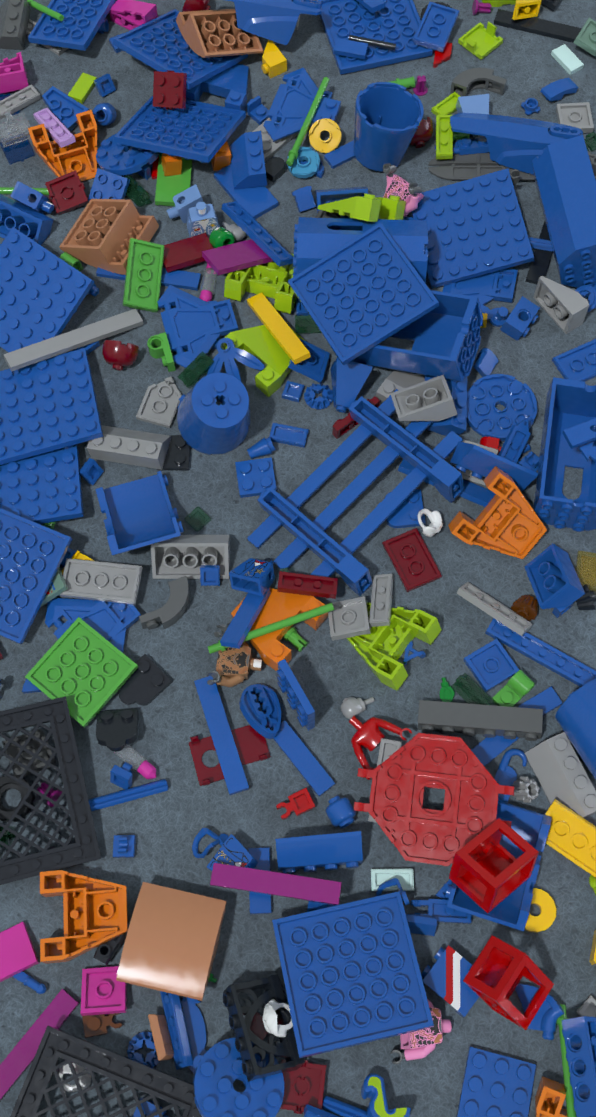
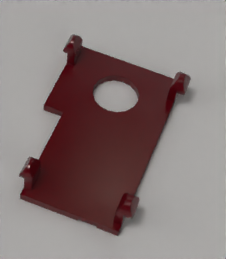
(249, 744)

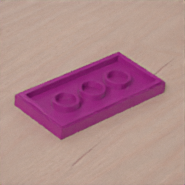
(235, 257)

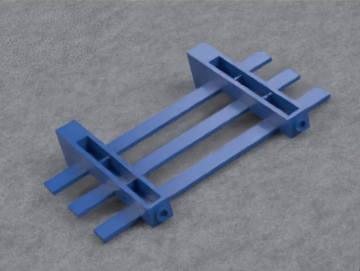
(312, 535)

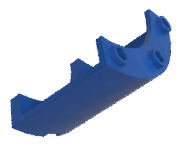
(138, 514)
(516, 907)

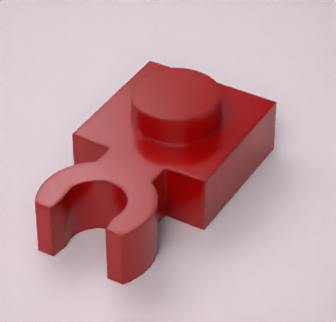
(298, 802)

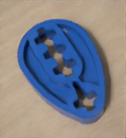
(257, 718)

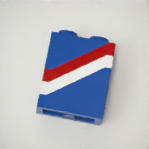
(447, 980)

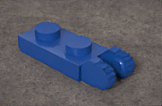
(438, 909)

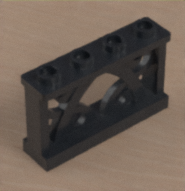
(246, 1038)

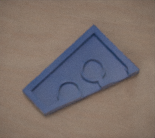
(63, 107)

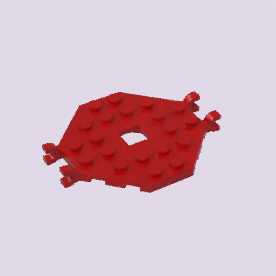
(399, 793)

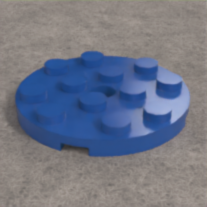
(123, 159)
(503, 390)
(215, 1088)

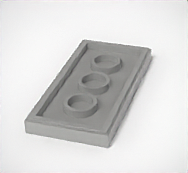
(101, 581)

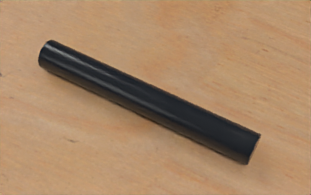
(375, 43)

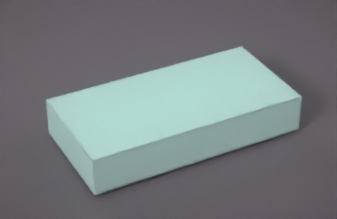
(567, 59)
(404, 876)

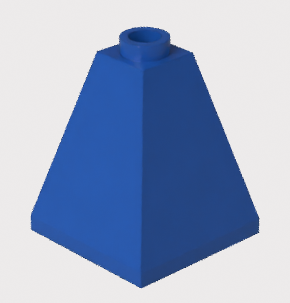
(347, 382)

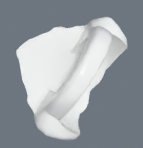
(435, 525)
(270, 1019)
(84, 1079)

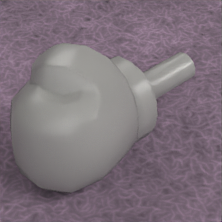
(237, 232)
(353, 706)

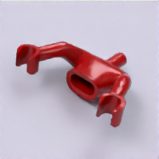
(370, 736)

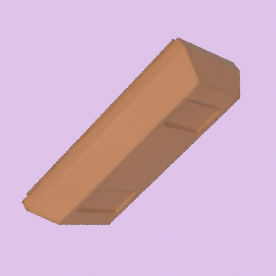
(161, 1036)

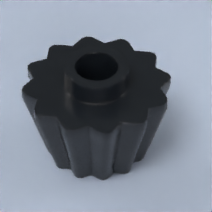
(586, 601)

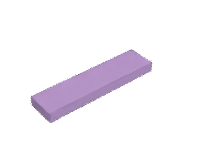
(54, 127)

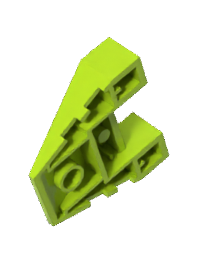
(368, 207)
(263, 278)
(264, 347)
(387, 643)

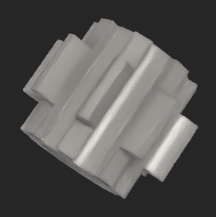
(525, 789)

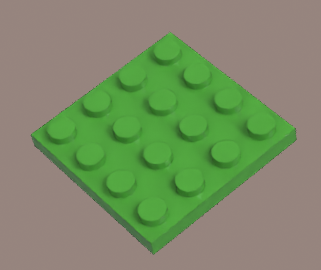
(83, 670)

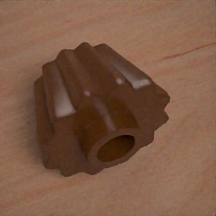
(526, 607)

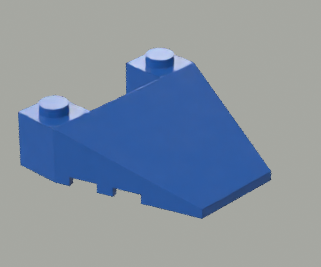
(229, 84)

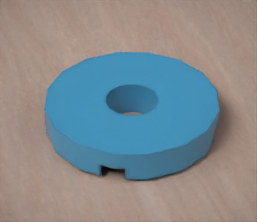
(308, 169)

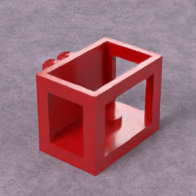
(488, 870)
(498, 974)

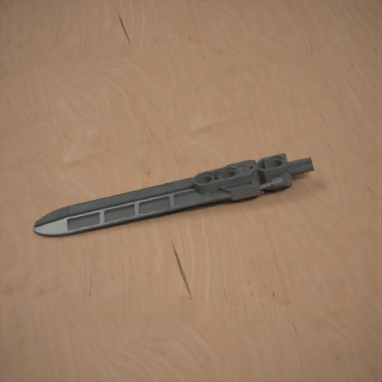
(475, 165)

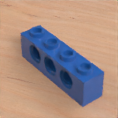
(578, 1057)

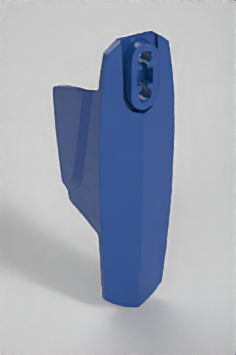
(273, 18)
(513, 139)

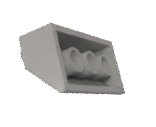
(130, 447)
(186, 553)
(563, 775)

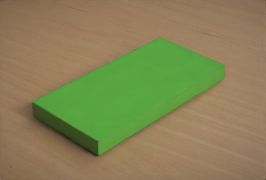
(172, 185)
(143, 275)

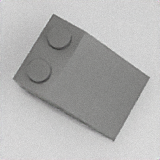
(561, 304)
(398, 380)
(425, 401)

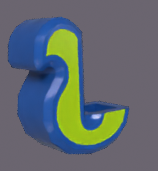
(374, 1088)

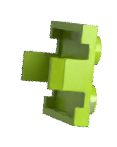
(481, 40)

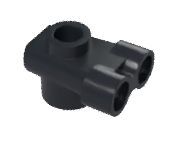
(112, 946)

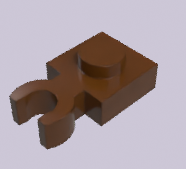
(97, 1024)

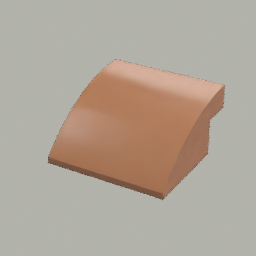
(216, 33)
(104, 233)
(171, 941)

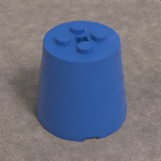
(385, 124)
(212, 426)
(578, 722)

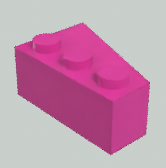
(132, 13)
(13, 74)

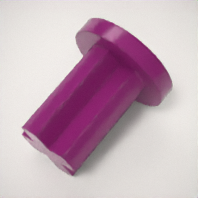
(480, 7)
(420, 88)
(54, 795)

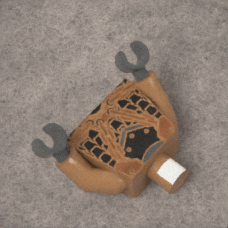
(233, 664)

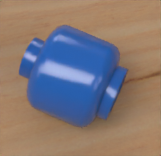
(104, 114)
(340, 812)

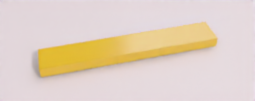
(278, 328)

